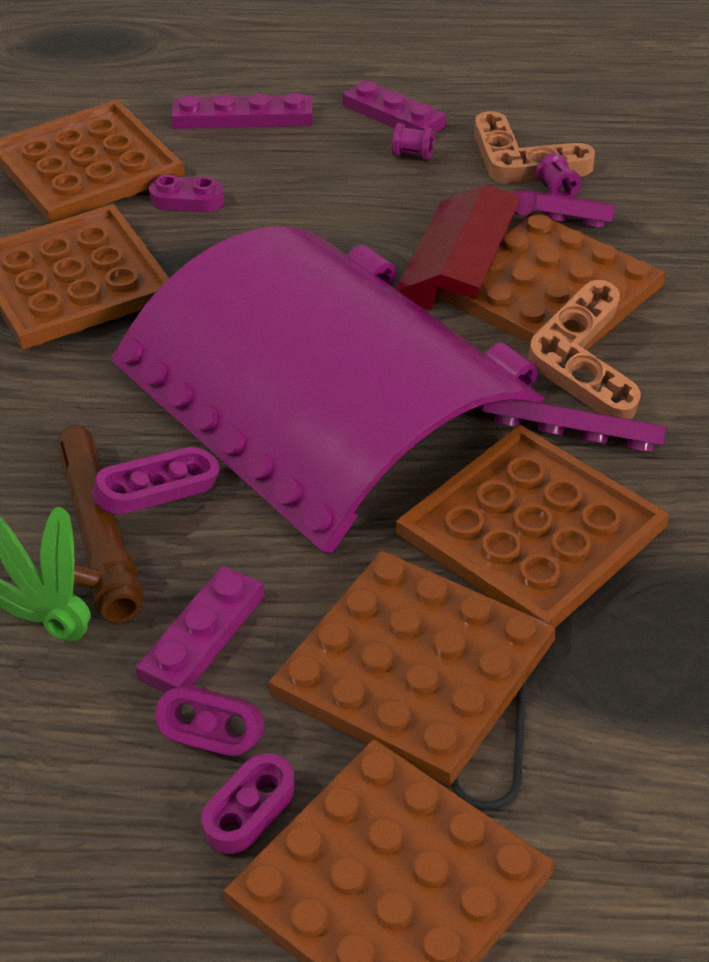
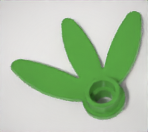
(45, 596)

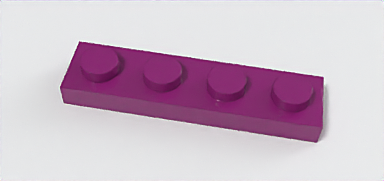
(242, 111)
(593, 425)

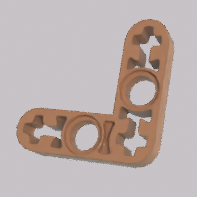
(511, 164)
(571, 347)

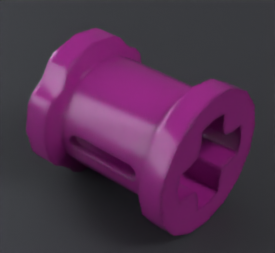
(413, 141)
(562, 176)

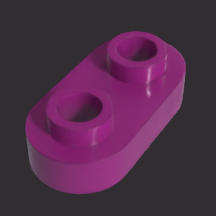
(186, 194)
(212, 720)
(245, 806)

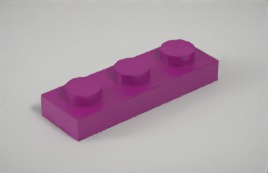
(392, 107)
(200, 631)

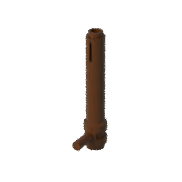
(110, 567)

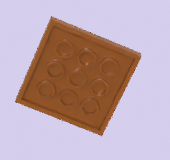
(85, 160)
(543, 268)
(74, 275)
(532, 526)
(414, 665)
(389, 871)

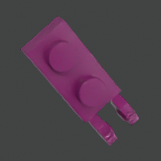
(558, 206)

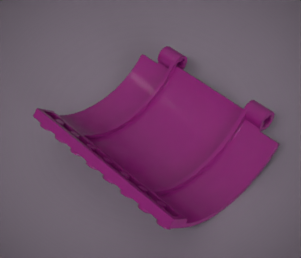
(308, 369)

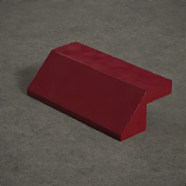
(459, 245)

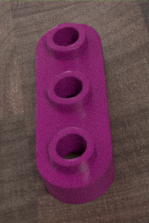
(154, 480)

